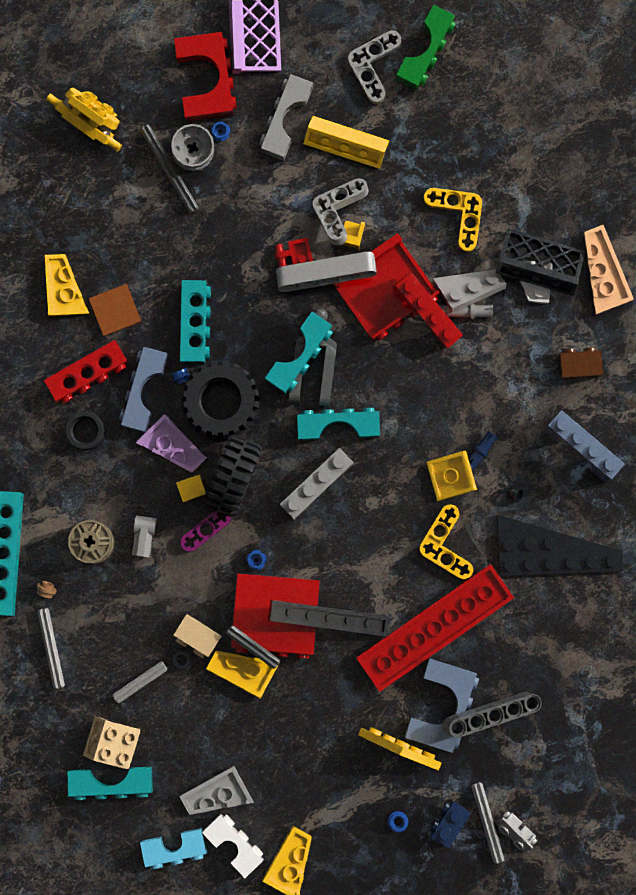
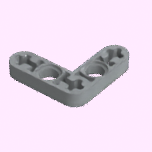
(365, 65)
(331, 204)

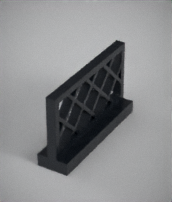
(537, 273)

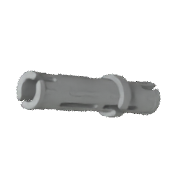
(470, 311)

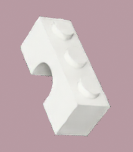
(222, 830)

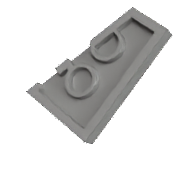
(217, 793)

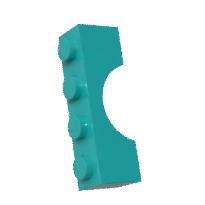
(284, 374)
(364, 423)
(83, 784)

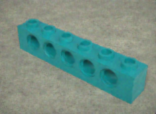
(12, 544)

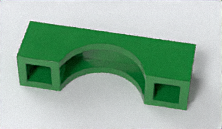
(414, 68)

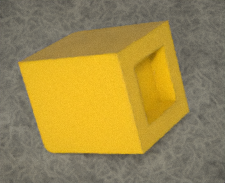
(354, 234)
(191, 488)

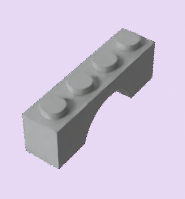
(295, 94)
(316, 483)

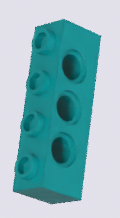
(190, 290)

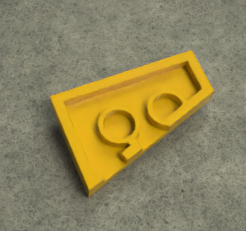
(62, 290)
(244, 672)
(289, 863)

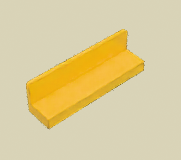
(345, 142)

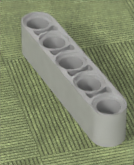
(326, 271)

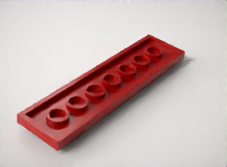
(435, 627)

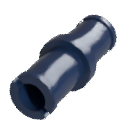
(481, 449)

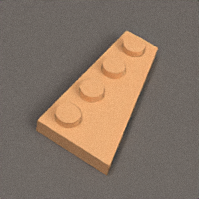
(605, 273)

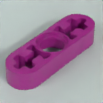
(221, 524)

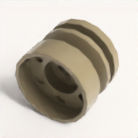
(101, 535)

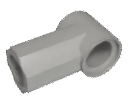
(144, 531)

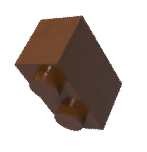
(580, 364)

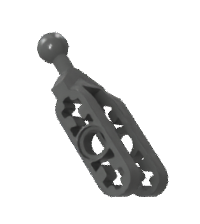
(328, 370)

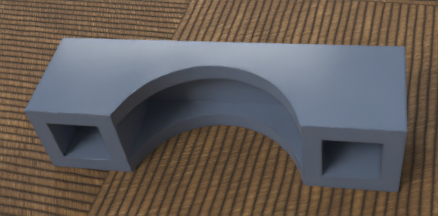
(150, 365)

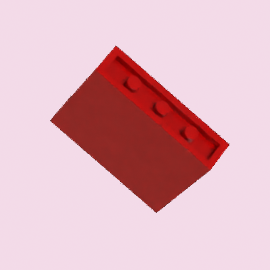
(374, 299)
(252, 612)

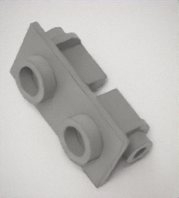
(523, 838)

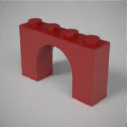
(211, 49)

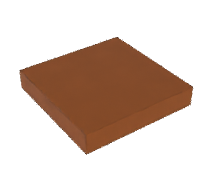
(115, 310)

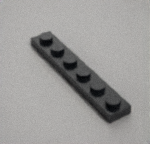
(328, 618)

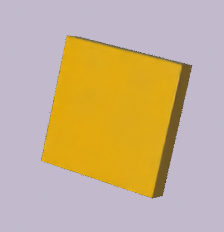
(451, 475)

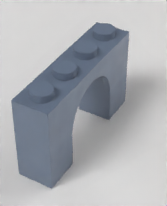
(603, 462)
(461, 683)

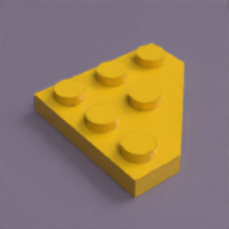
(400, 747)

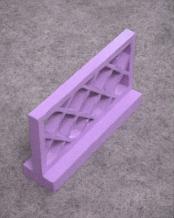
(237, 37)

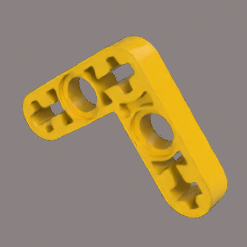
(462, 206)
(438, 541)

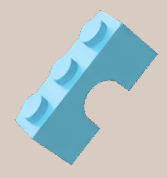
(156, 853)

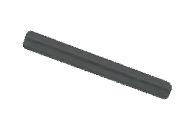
(169, 169)

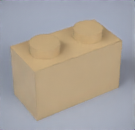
(197, 636)

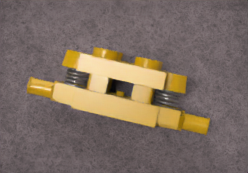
(88, 115)

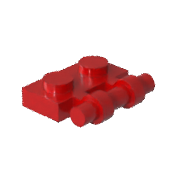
(299, 252)

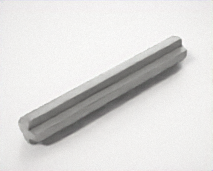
(51, 648)
(487, 822)

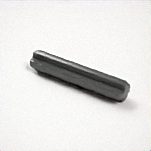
(253, 647)

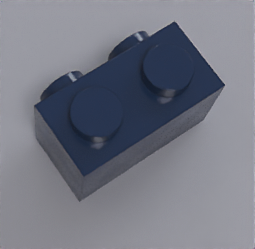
(450, 823)

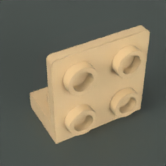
(111, 743)

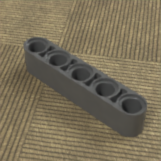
(482, 714)

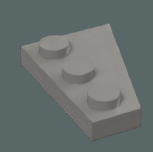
(468, 288)

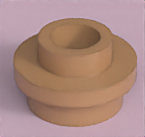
(46, 589)

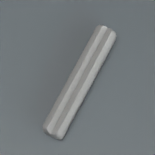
(139, 682)

